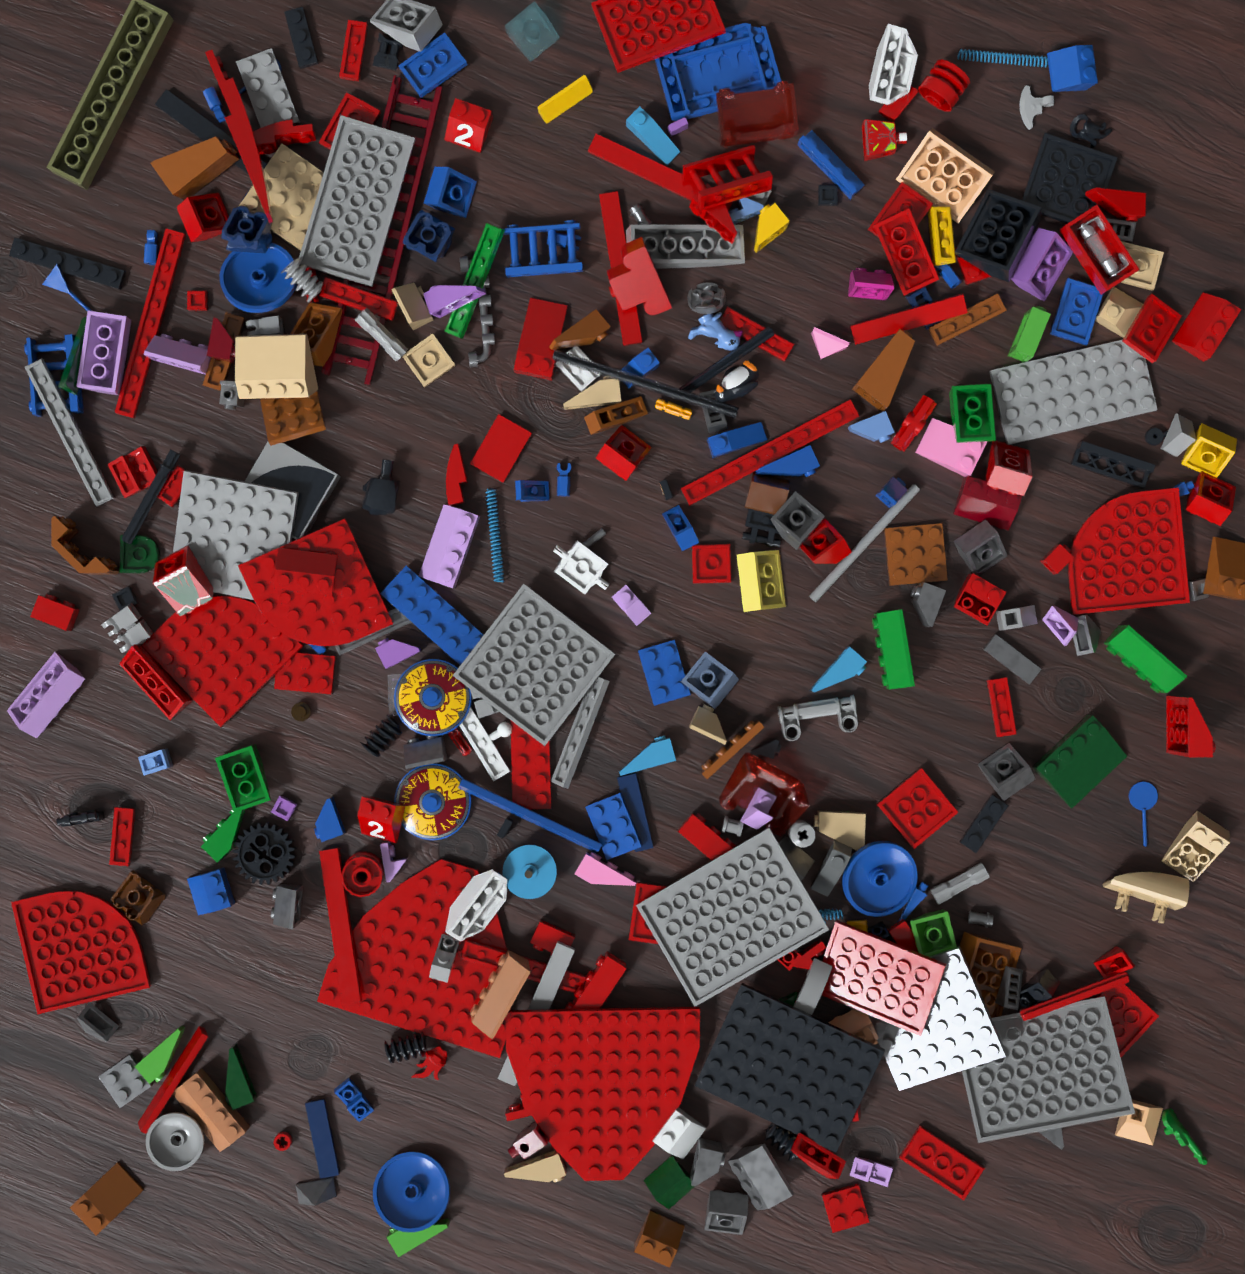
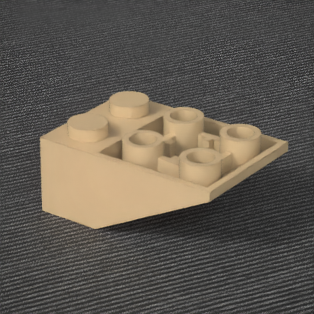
(1196, 846)

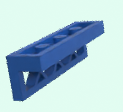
(830, 164)

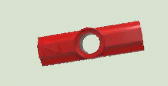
(913, 423)

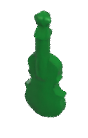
(1174, 1126)

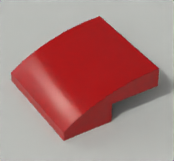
(133, 471)

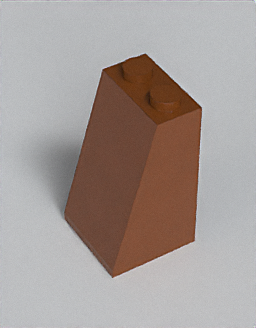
(195, 166)
(883, 375)

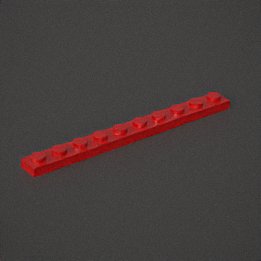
(150, 322)
(770, 452)

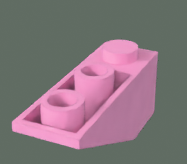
(598, 872)

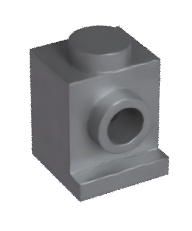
(229, 395)

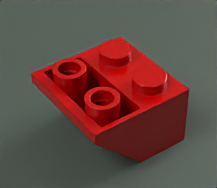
(979, 598)

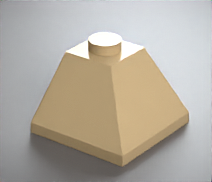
(1118, 312)
(708, 724)

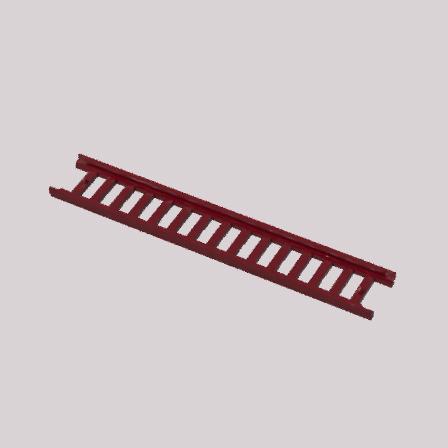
(390, 116)

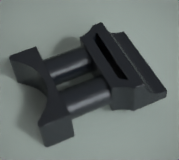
(384, 60)

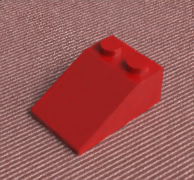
(1009, 468)

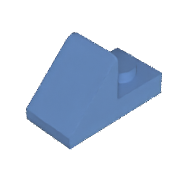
(748, 209)
(155, 761)

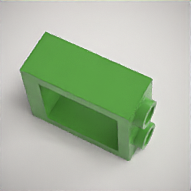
(1029, 334)

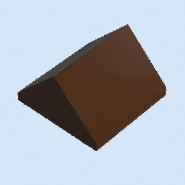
(767, 493)

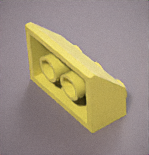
(761, 580)

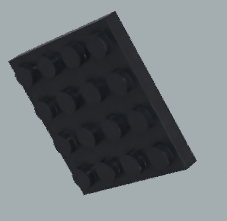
(1063, 175)

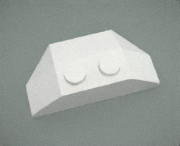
(893, 66)
(476, 905)

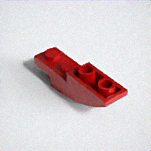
(282, 133)

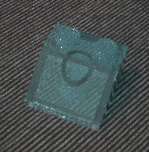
(532, 31)

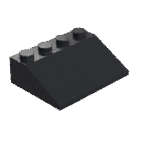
(999, 234)

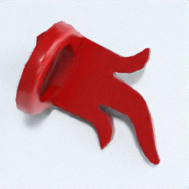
(434, 1060)

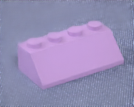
(104, 352)
(449, 546)
(45, 695)

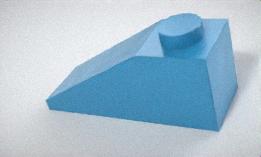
(652, 135)
(844, 667)
(653, 755)

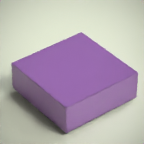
(677, 127)
(284, 808)

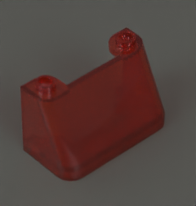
(757, 115)
(753, 773)

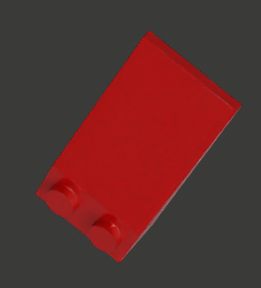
(541, 326)

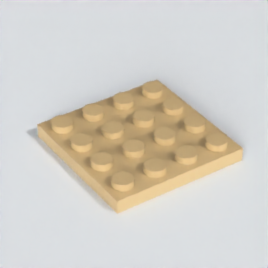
(292, 194)

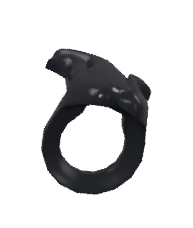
(1090, 130)

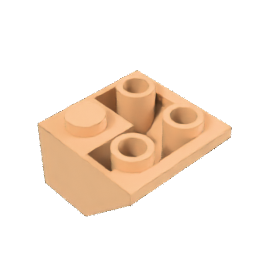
(1141, 1125)

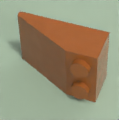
(321, 327)
(1226, 569)
(106, 1198)

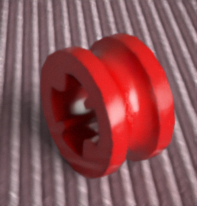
(277, 1144)

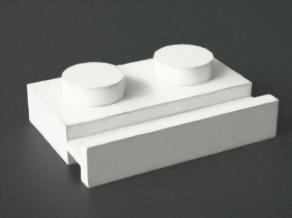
(578, 376)

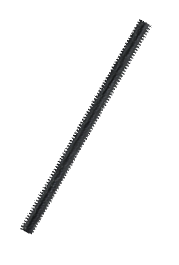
(638, 380)

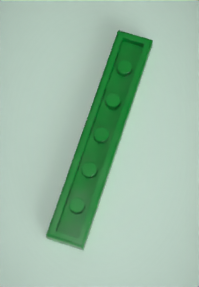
(476, 276)

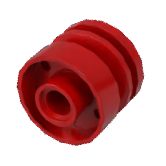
(944, 85)
(362, 885)

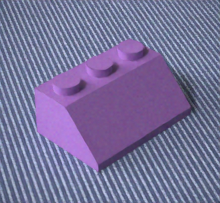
(1042, 263)

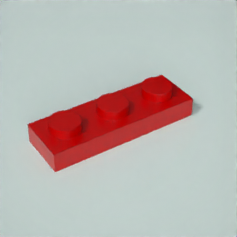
(353, 50)
(1001, 707)
(122, 836)

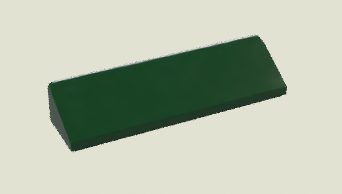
(70, 375)

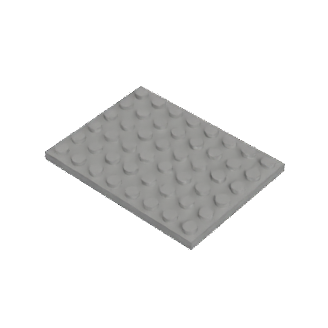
(732, 917)
(1054, 1076)

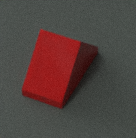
(1113, 962)

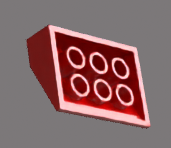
(1186, 729)

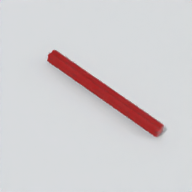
(1074, 996)

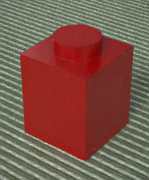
(1057, 558)

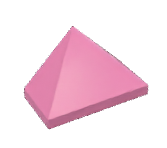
(827, 343)

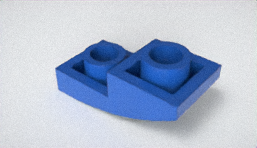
(354, 1099)

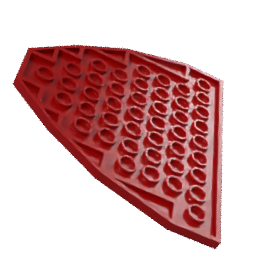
(395, 958)
(602, 1079)

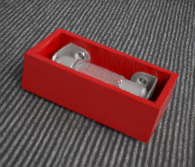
(1099, 249)

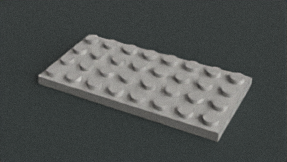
(356, 200)
(1072, 391)

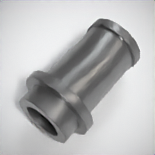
(640, 216)
(980, 918)

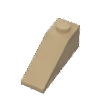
(599, 394)
(541, 1168)

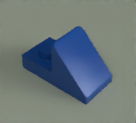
(532, 490)

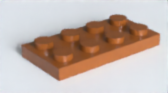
(737, 743)

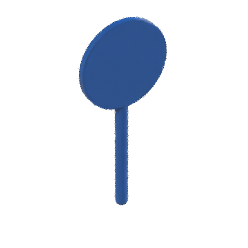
(1143, 797)

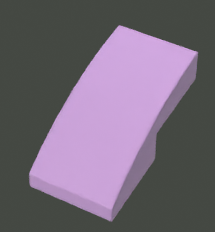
(871, 1171)

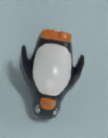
(737, 382)

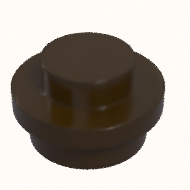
(301, 711)

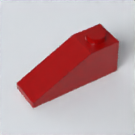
(1120, 203)
(818, 1157)

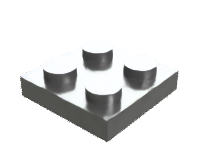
(124, 1081)

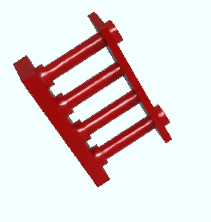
(730, 191)

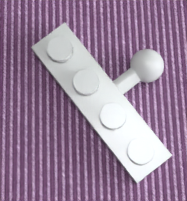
(484, 746)

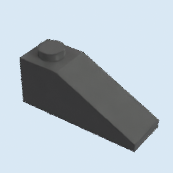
(832, 868)

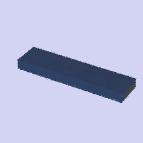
(630, 790)
(322, 1138)

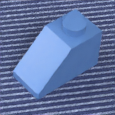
(874, 428)

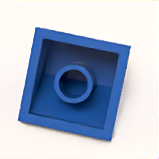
(1072, 68)
(450, 191)
(211, 891)

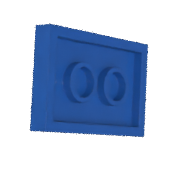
(433, 65)
(1076, 312)
(663, 672)
(614, 826)

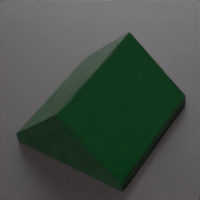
(669, 1182)

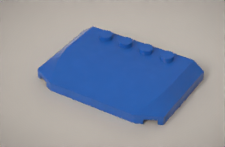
(734, 60)

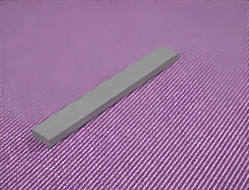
(69, 432)
(544, 994)

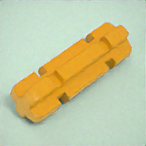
(673, 409)

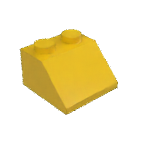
(769, 226)
(1209, 451)

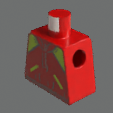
(880, 139)

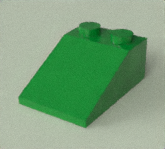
(972, 413)
(244, 777)

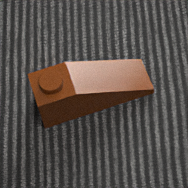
(584, 332)
(615, 415)

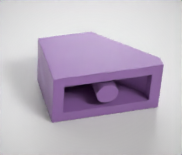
(395, 651)

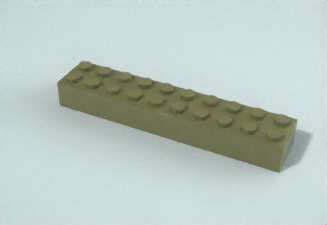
(110, 93)

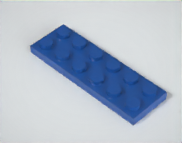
(432, 614)

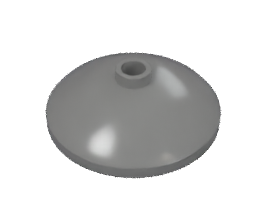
(166, 1150)

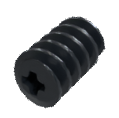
(382, 736)
(405, 1048)
(782, 1138)

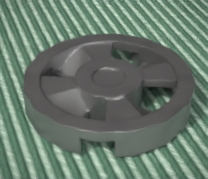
(706, 298)

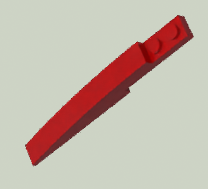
(242, 132)

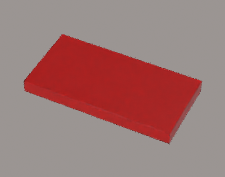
(941, 1162)

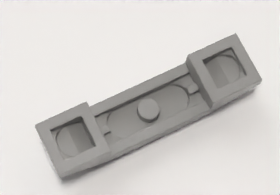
(813, 986)

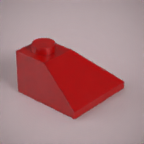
(825, 545)

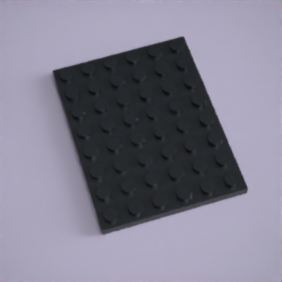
(789, 1067)

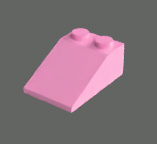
(941, 447)

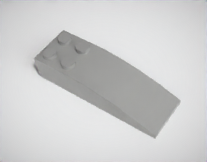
(688, 245)

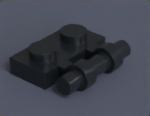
(761, 521)
(85, 817)

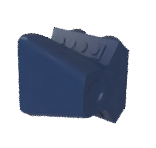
(247, 231)
(429, 236)

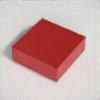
(197, 300)

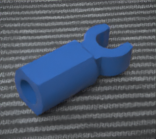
(214, 103)
(562, 241)
(151, 248)
(948, 275)
(563, 481)

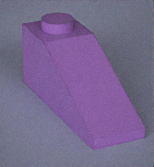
(445, 298)

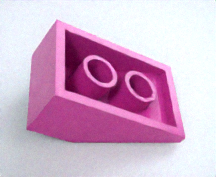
(870, 284)

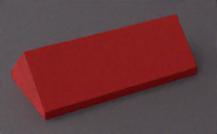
(155, 681)

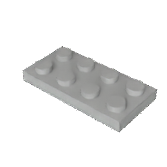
(267, 88)

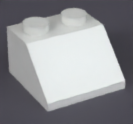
(679, 1134)

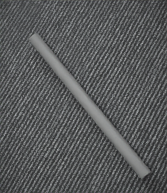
(864, 543)

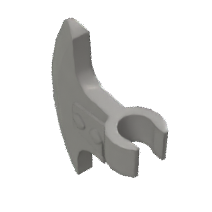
(1032, 106)

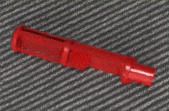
(455, 735)

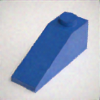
(736, 439)
(795, 464)

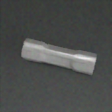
(370, 323)
(963, 881)

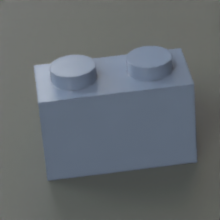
(710, 680)

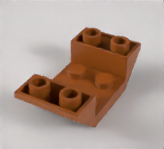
(61, 533)

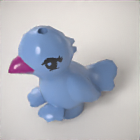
(713, 327)

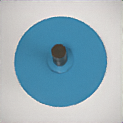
(529, 871)

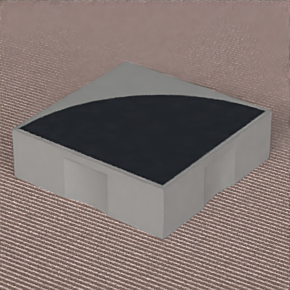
(290, 470)

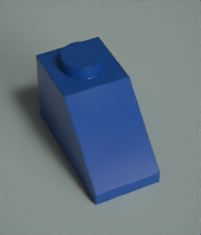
(641, 365)
(892, 492)
(680, 528)
(329, 822)

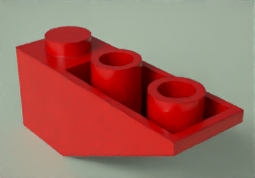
(716, 218)

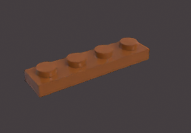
(976, 315)
(219, 369)

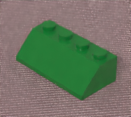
(894, 649)
(1144, 658)

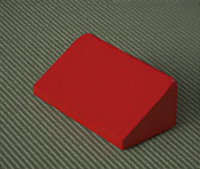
(895, 109)

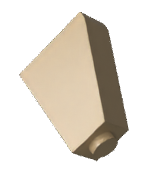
(842, 826)

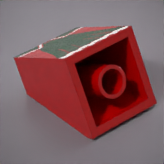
(182, 581)

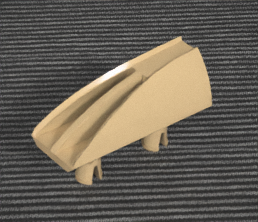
(1157, 888)

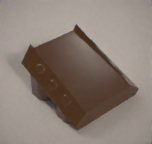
(137, 898)

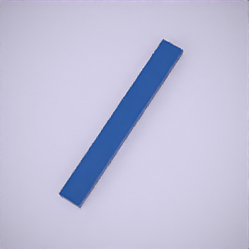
(529, 815)

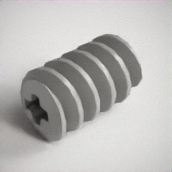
(303, 279)
(801, 841)

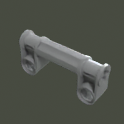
(818, 709)

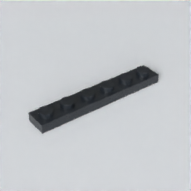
(67, 263)

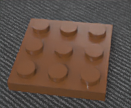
(292, 417)
(915, 554)

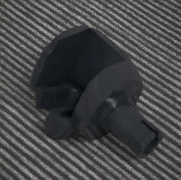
(381, 492)

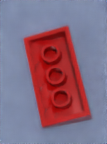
(906, 251)

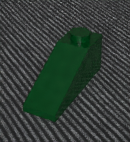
(238, 1084)

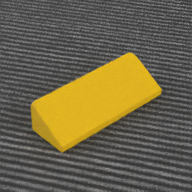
(565, 99)
(941, 236)

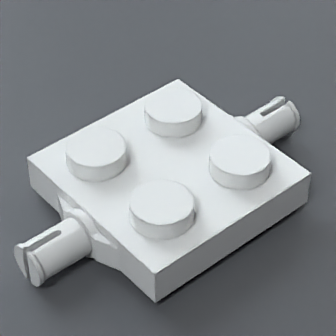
(581, 567)

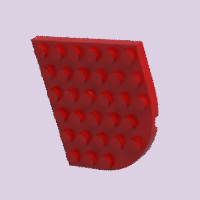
(1130, 555)
(316, 618)
(221, 653)
(78, 949)

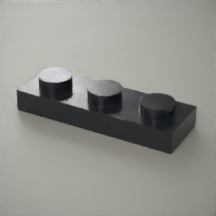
(301, 37)
(983, 823)

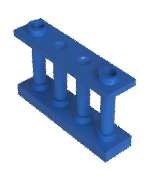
(554, 266)
(74, 402)

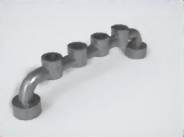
(486, 320)

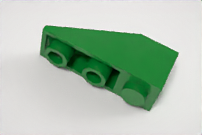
(223, 839)

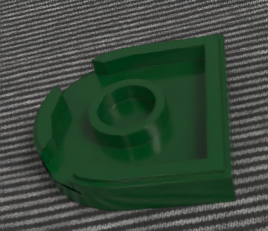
(138, 556)

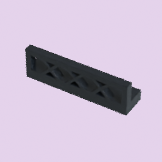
(1115, 457)

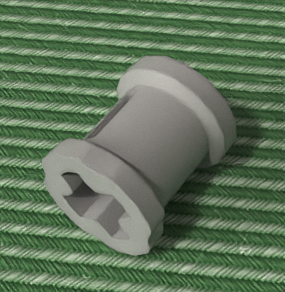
(732, 826)

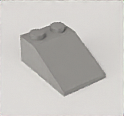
(408, 22)

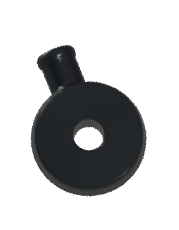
(1159, 435)

